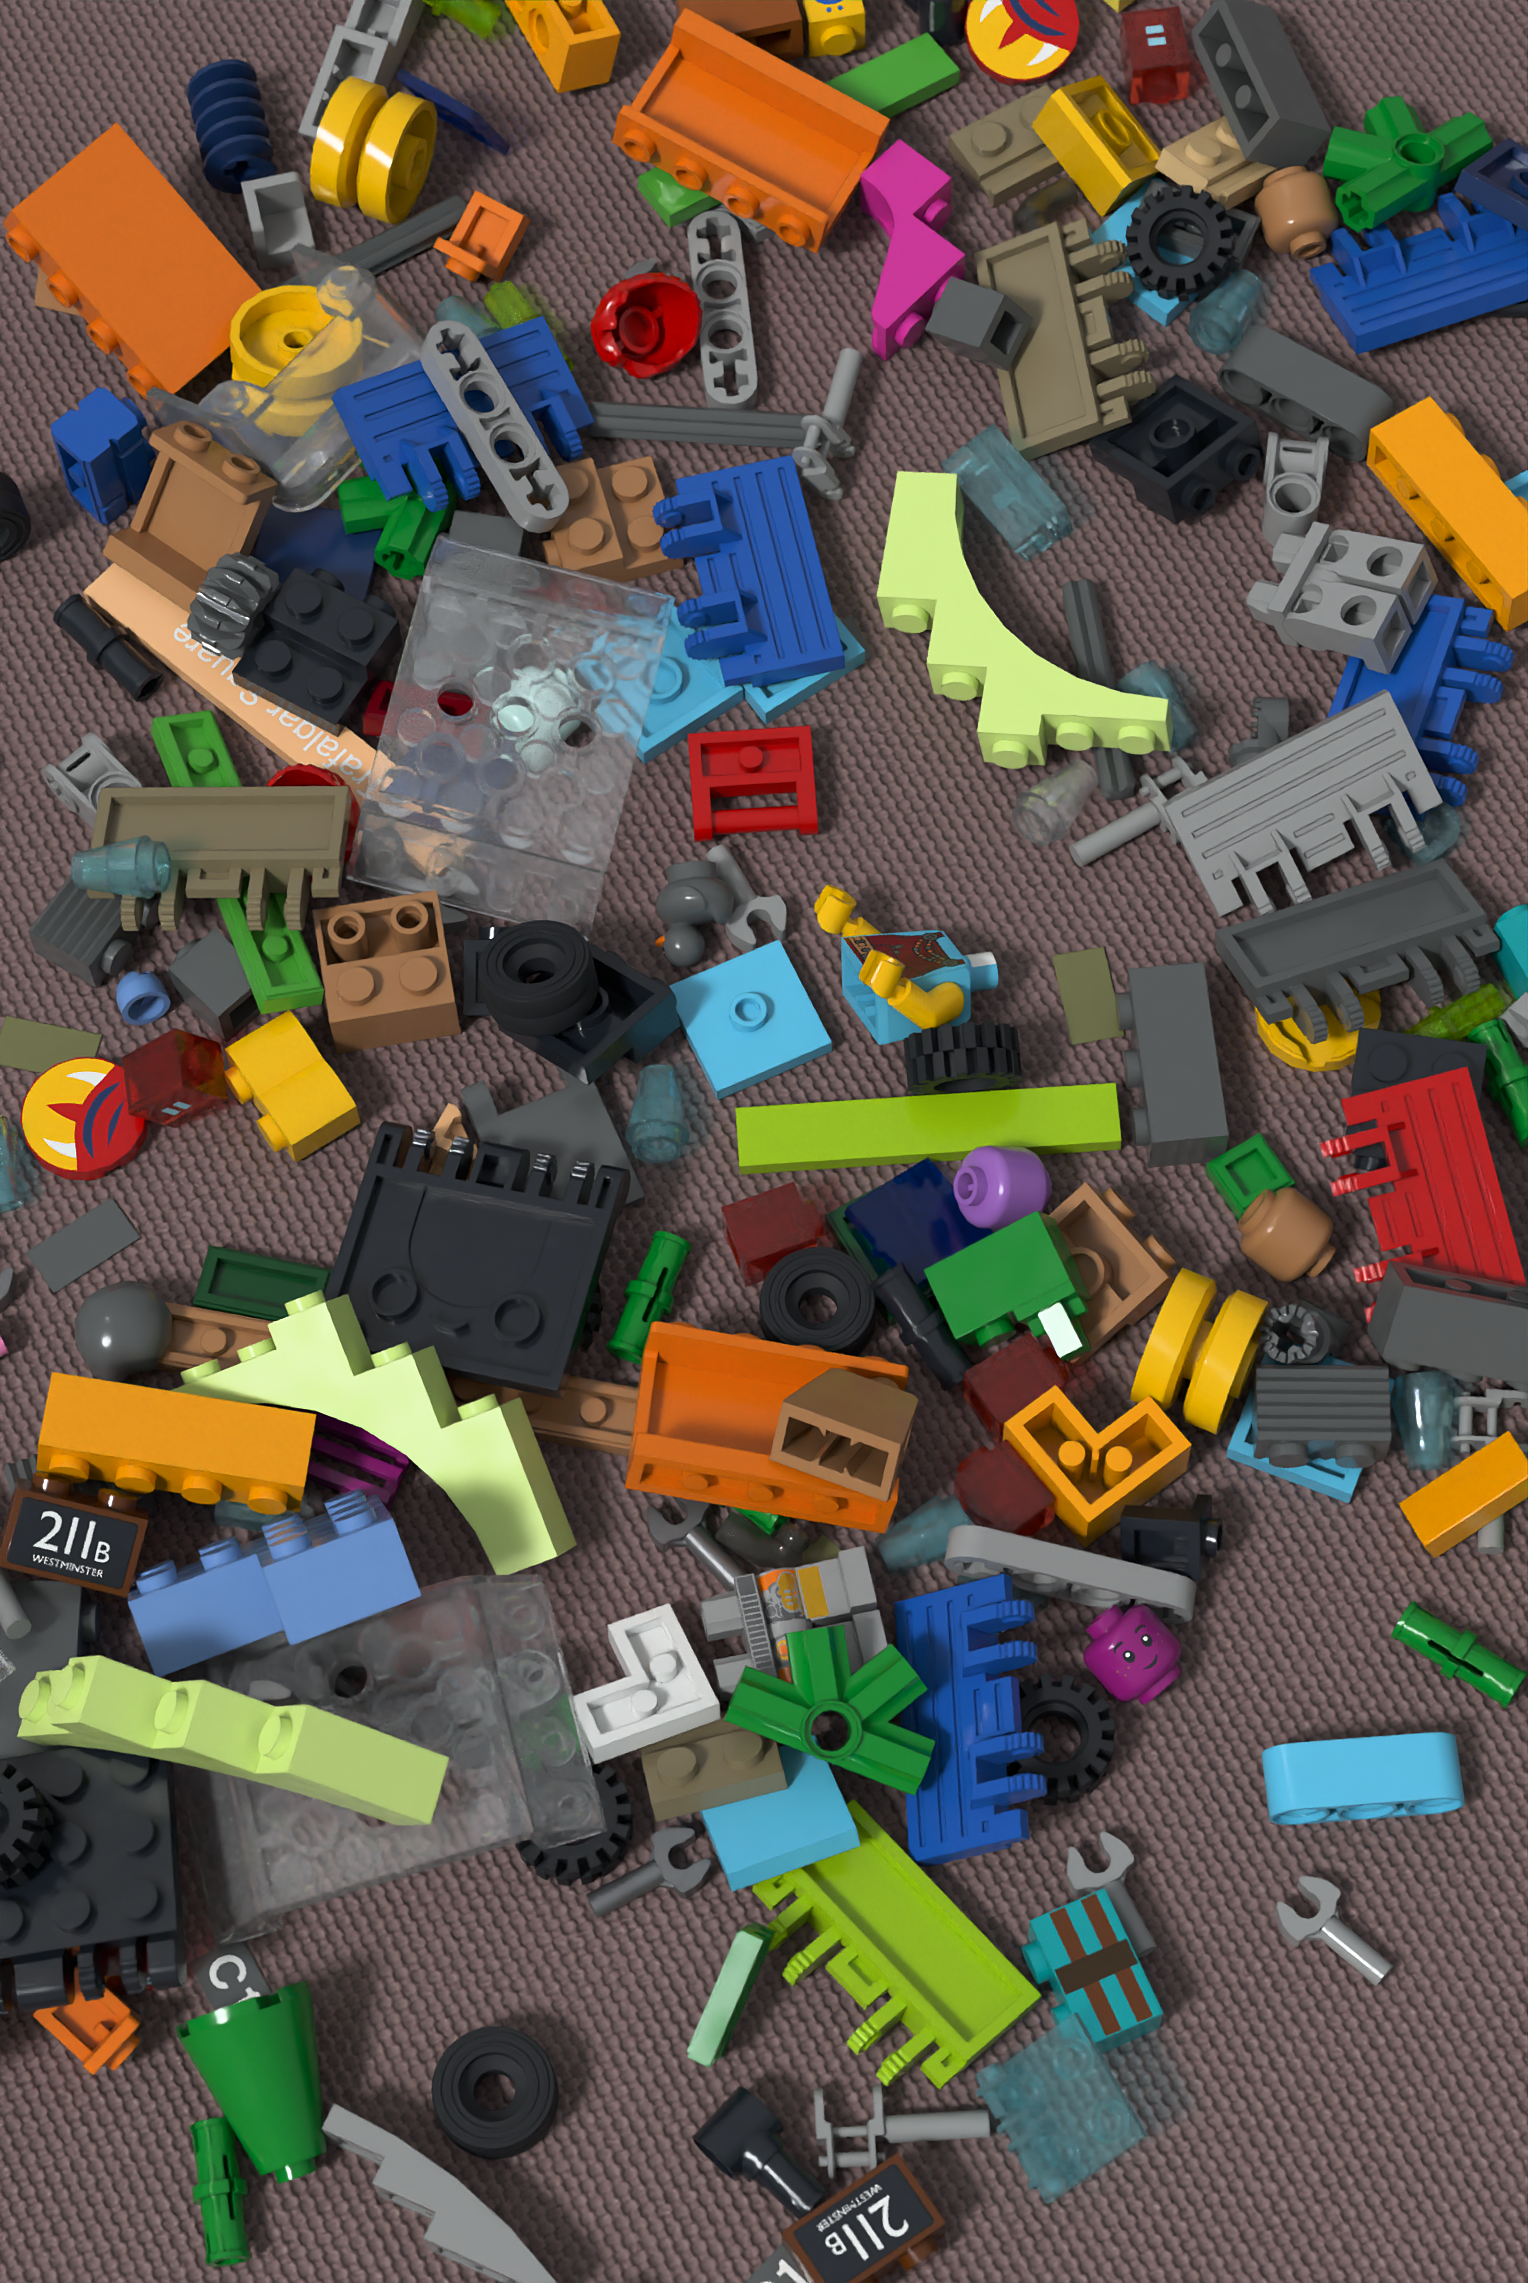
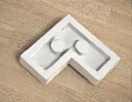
(658, 1697)

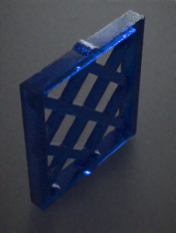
(454, 112)

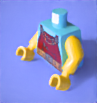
(902, 978)

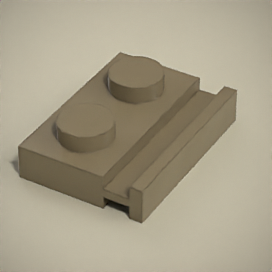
(1004, 150)
(710, 1769)

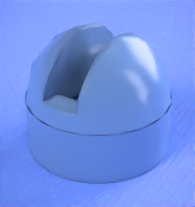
(141, 998)

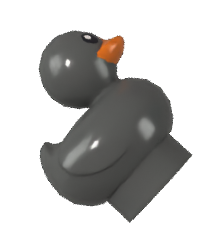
(691, 899)

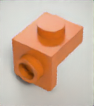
(483, 239)
(94, 2029)

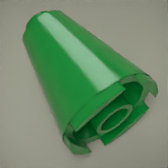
(265, 2076)

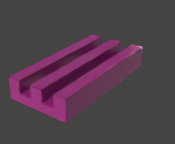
(358, 1436)

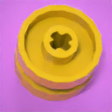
(373, 150)
(273, 331)
(1209, 1354)

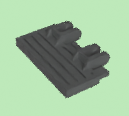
(1365, 933)

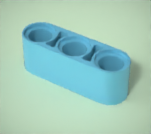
(1362, 1778)

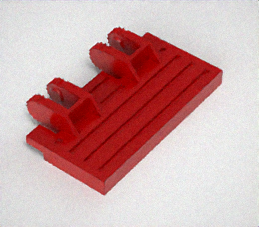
(1441, 1177)

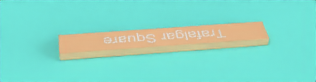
(163, 632)

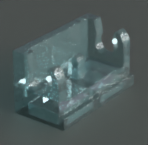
(1009, 493)

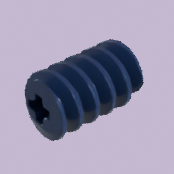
(230, 125)

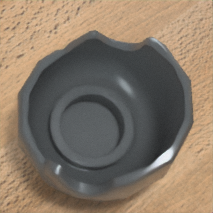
(123, 1330)

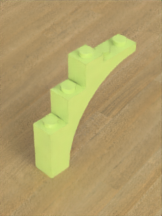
(973, 655)
(474, 1452)
(223, 1731)

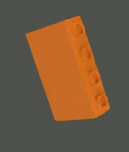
(751, 132)
(132, 262)
(712, 1417)

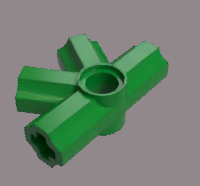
(1398, 162)
(407, 523)
(863, 1699)

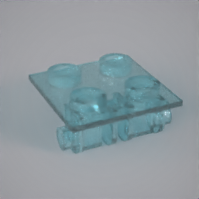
(1060, 2109)

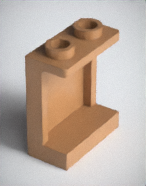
(191, 512)

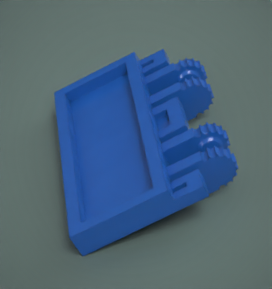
(1425, 278)
(404, 424)
(760, 577)
(1432, 689)
(972, 1718)

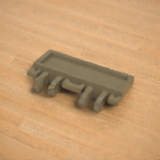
(1055, 382)
(228, 834)

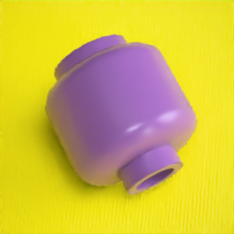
(1001, 1186)

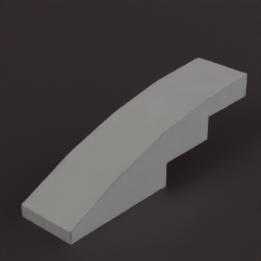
(364, 48)
(460, 2222)

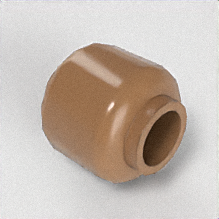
(1296, 212)
(1286, 1234)

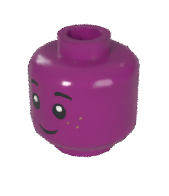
(1132, 1653)

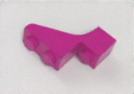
(911, 205)

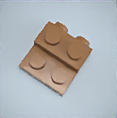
(609, 522)
(1116, 1264)

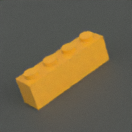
(1457, 504)
(175, 1443)

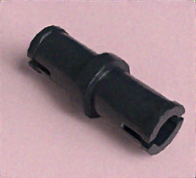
(108, 648)
(922, 1325)

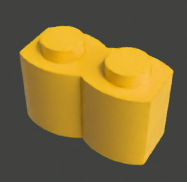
(290, 1086)

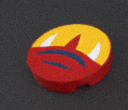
(1021, 38)
(81, 1119)

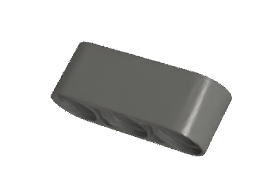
(1305, 392)

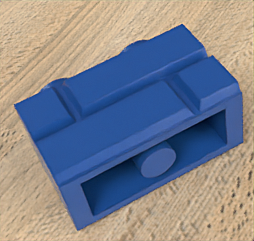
(104, 454)

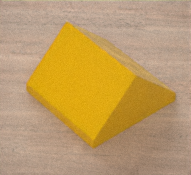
(1097, 142)

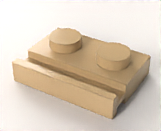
(1215, 163)

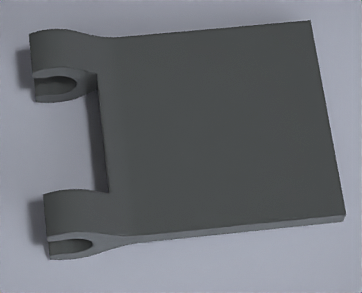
(561, 1124)

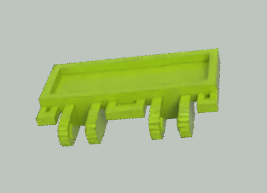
(901, 1941)

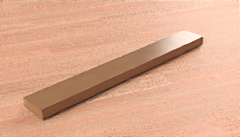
(589, 1416)

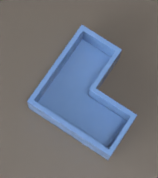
(291, 1579)

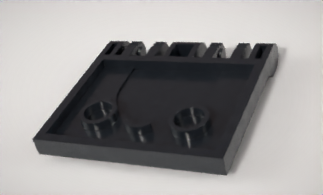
(477, 1262)
(102, 1881)

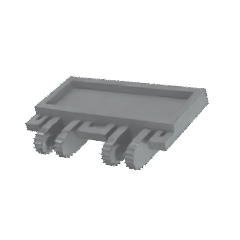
(1300, 799)

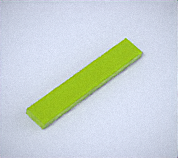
(926, 1126)

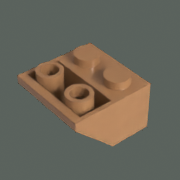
(386, 972)

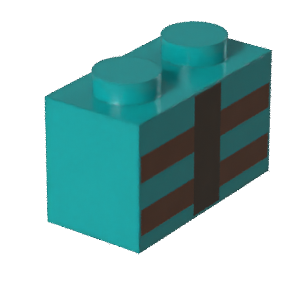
(1092, 1971)

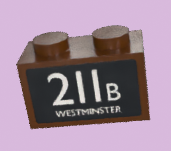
(73, 1534)
(867, 2229)

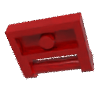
(751, 765)

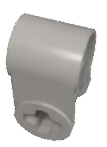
(1292, 482)
(83, 774)

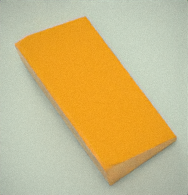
(1468, 1495)

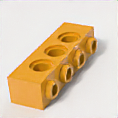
(570, 39)

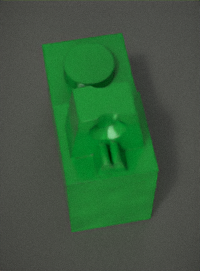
(1014, 1278)

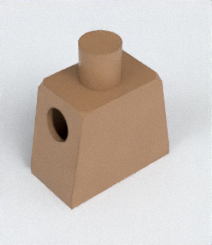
(847, 1431)

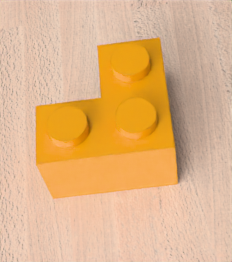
(1101, 1471)

